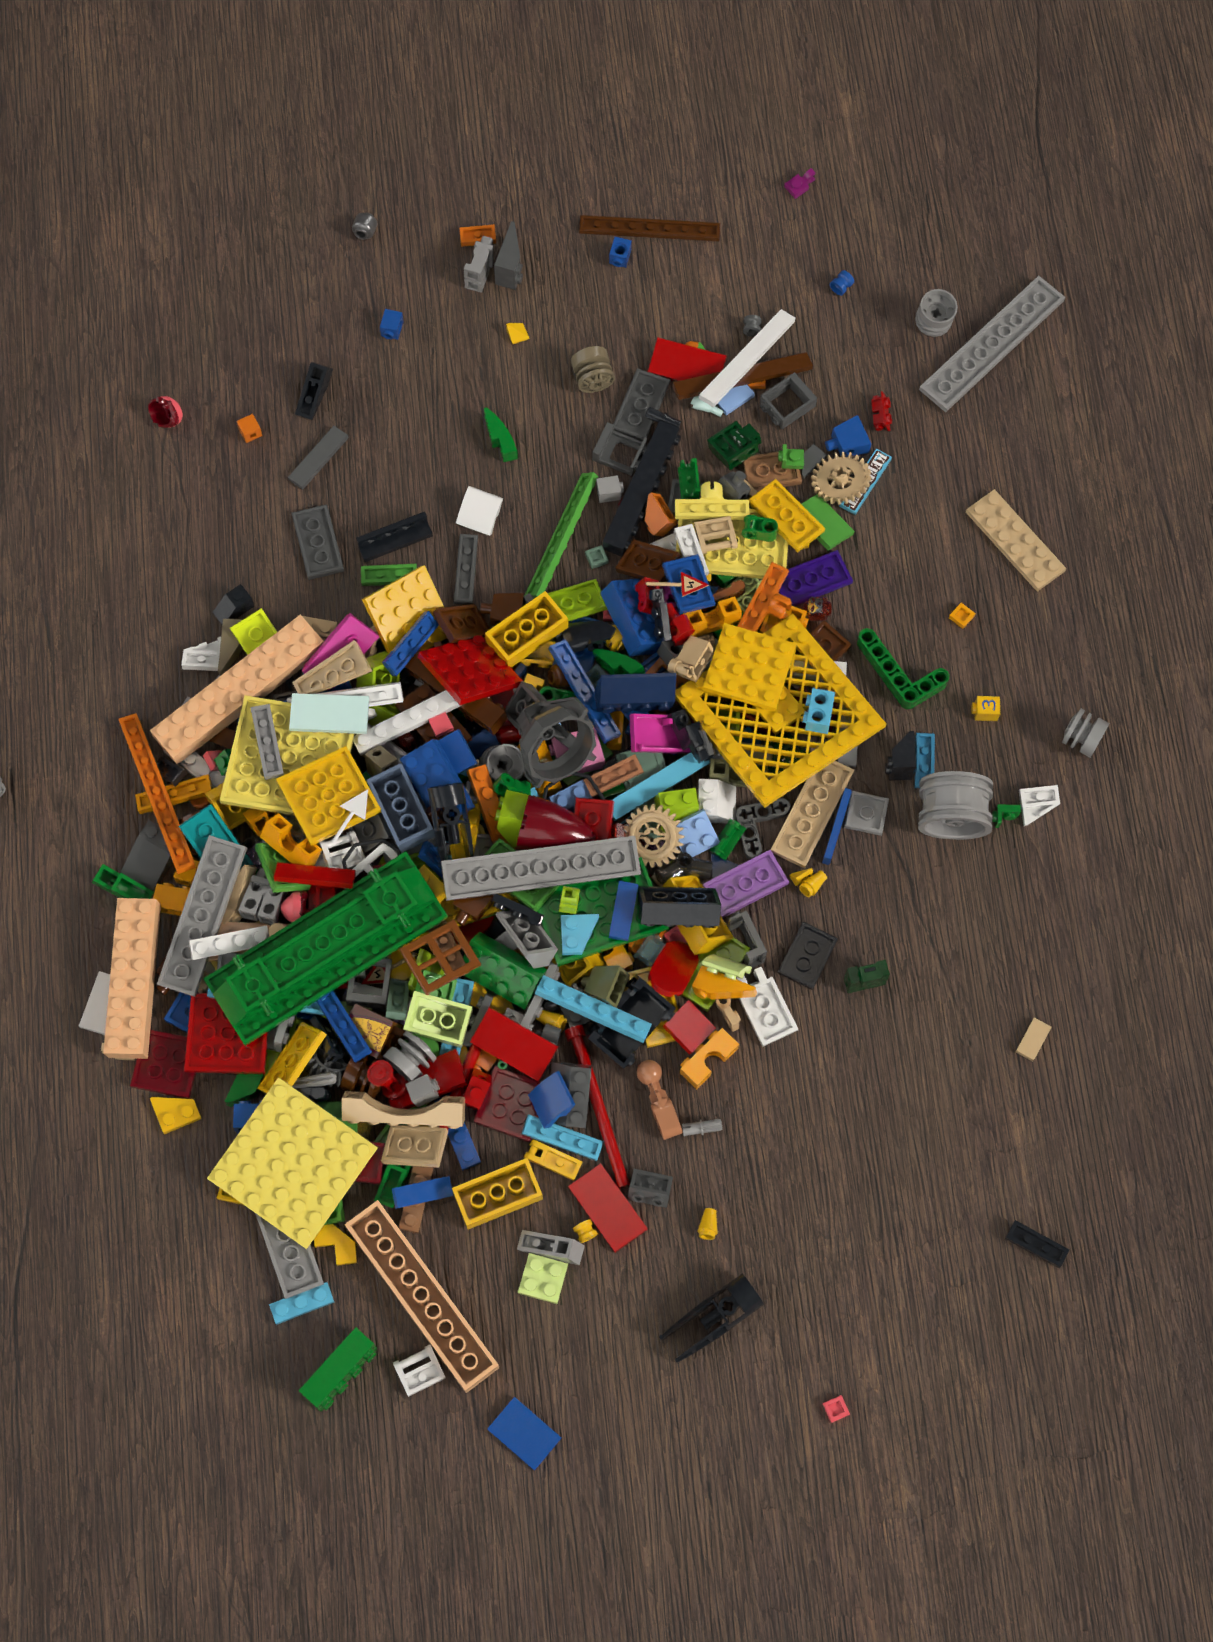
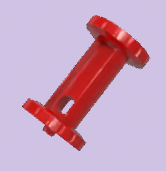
(381, 1074)

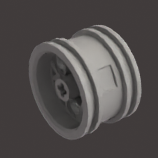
(955, 805)

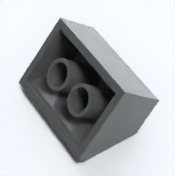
(577, 1080)

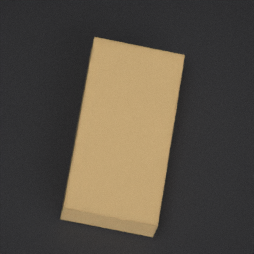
(1033, 1039)

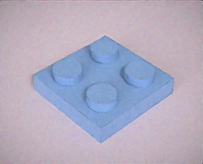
(698, 833)

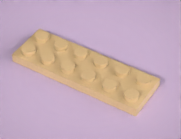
(1015, 540)
(811, 813)

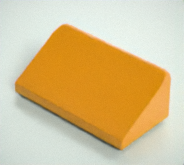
(615, 744)

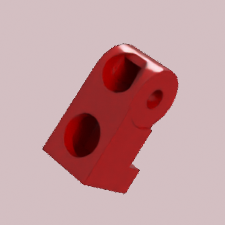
(644, 603)

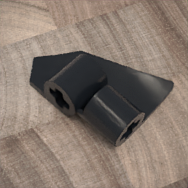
(588, 635)

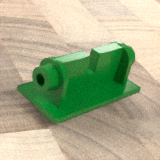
(728, 839)

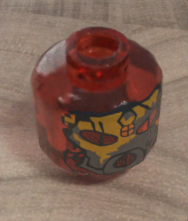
(818, 608)

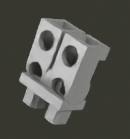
(478, 271)
(260, 901)

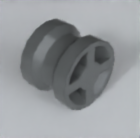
(752, 325)

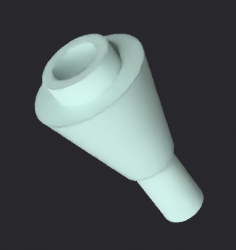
(700, 405)

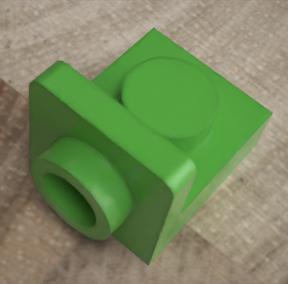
(791, 458)

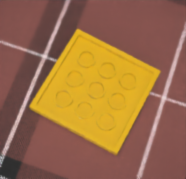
(401, 604)
(749, 667)
(320, 789)

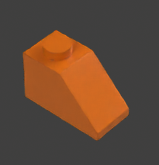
(659, 516)

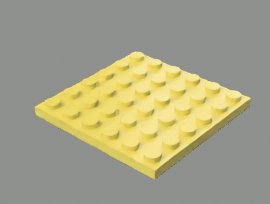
(245, 778)
(292, 1163)

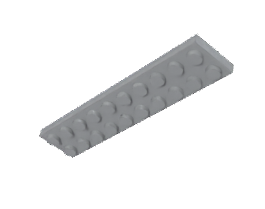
(991, 343)
(540, 868)

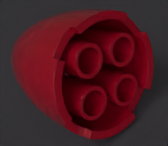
(550, 825)

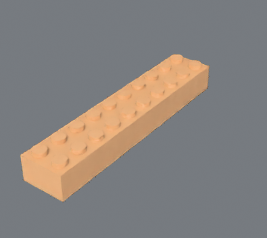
(223, 699)
(422, 1296)

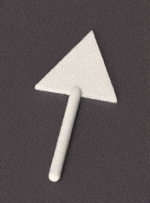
(355, 806)

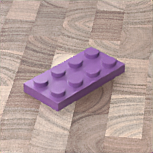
(748, 882)

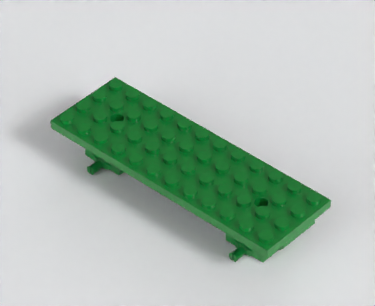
(325, 948)

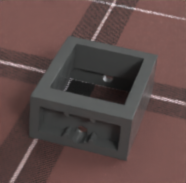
(799, 389)
(371, 1001)

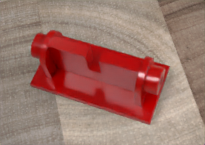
(881, 405)

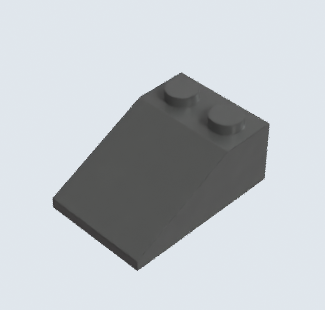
(508, 263)
(148, 858)

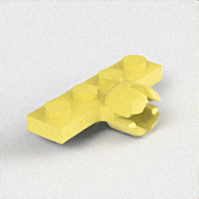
(711, 505)

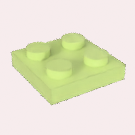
(543, 1278)

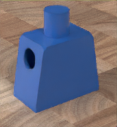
(849, 437)

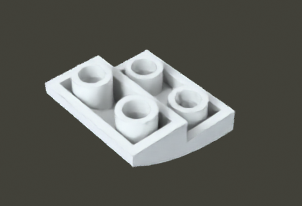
(479, 510)

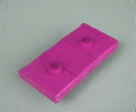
(348, 630)
(654, 734)

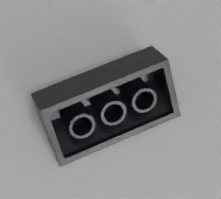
(679, 906)

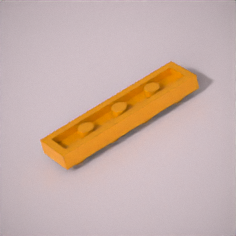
(183, 792)

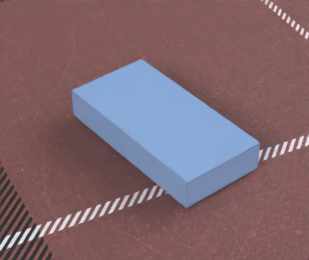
(735, 398)

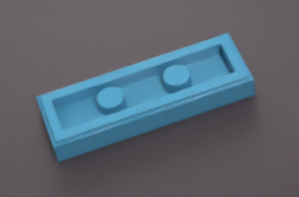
(924, 756)

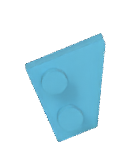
(576, 932)

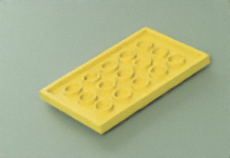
(749, 559)

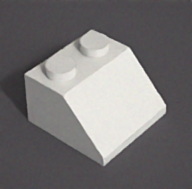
(717, 800)

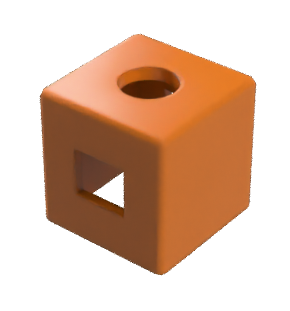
(249, 428)

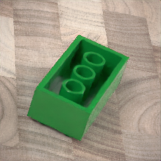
(504, 971)
(338, 1370)

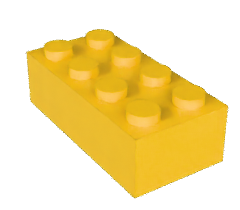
(527, 629)
(497, 1193)

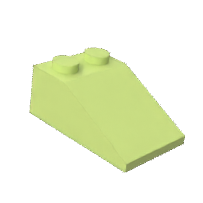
(438, 1019)

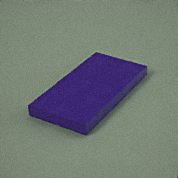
(815, 578)

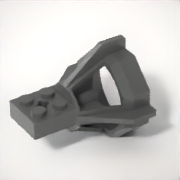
(539, 721)

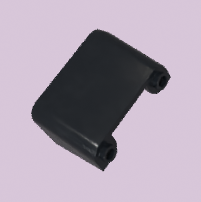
(642, 1002)

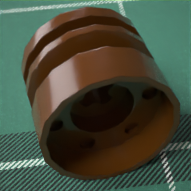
(356, 1075)

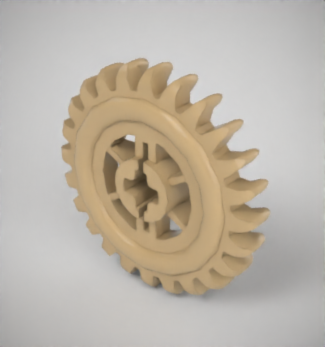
(838, 471)
(671, 836)

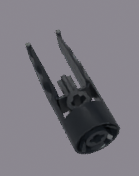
(447, 798)
(742, 1296)

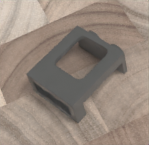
(607, 443)
(758, 951)

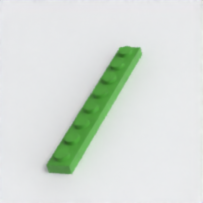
(562, 534)

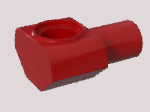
(680, 626)

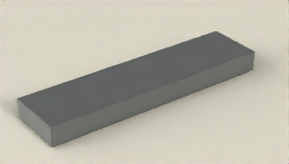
(318, 457)
(466, 569)

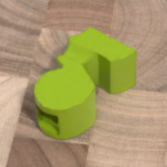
(569, 900)

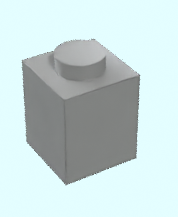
(609, 489)
(423, 1090)

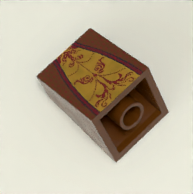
(377, 1030)

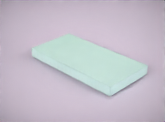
(329, 713)

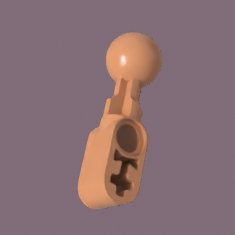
(649, 1073)

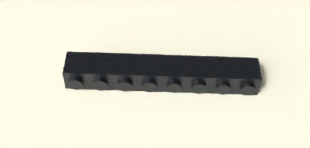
(642, 484)

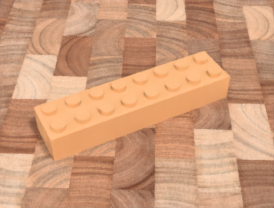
(132, 978)

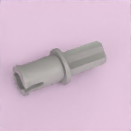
(702, 1127)

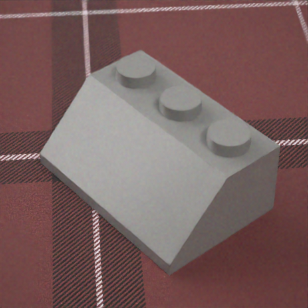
(529, 938)

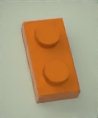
(471, 234)

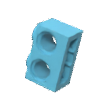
(821, 711)

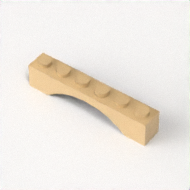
(363, 1108)

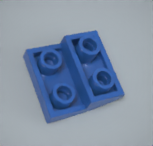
(551, 1099)

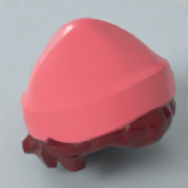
(165, 411)
(295, 906)

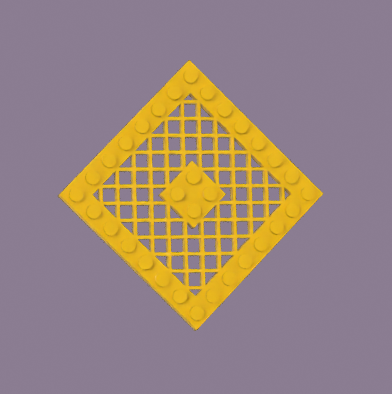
(786, 713)

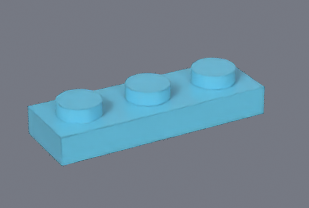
(301, 1304)

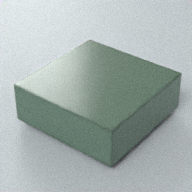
(596, 557)

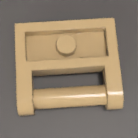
(715, 529)

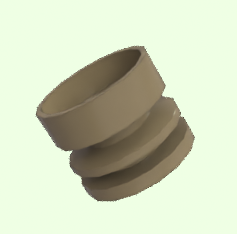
(592, 369)

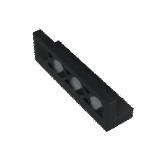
(394, 537)

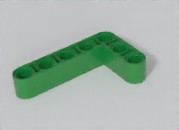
(897, 673)

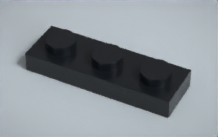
(1037, 1244)

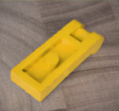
(553, 1160)

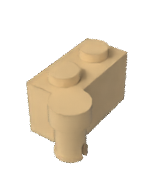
(692, 659)

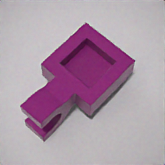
(798, 184)

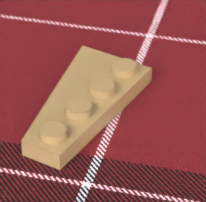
(335, 670)

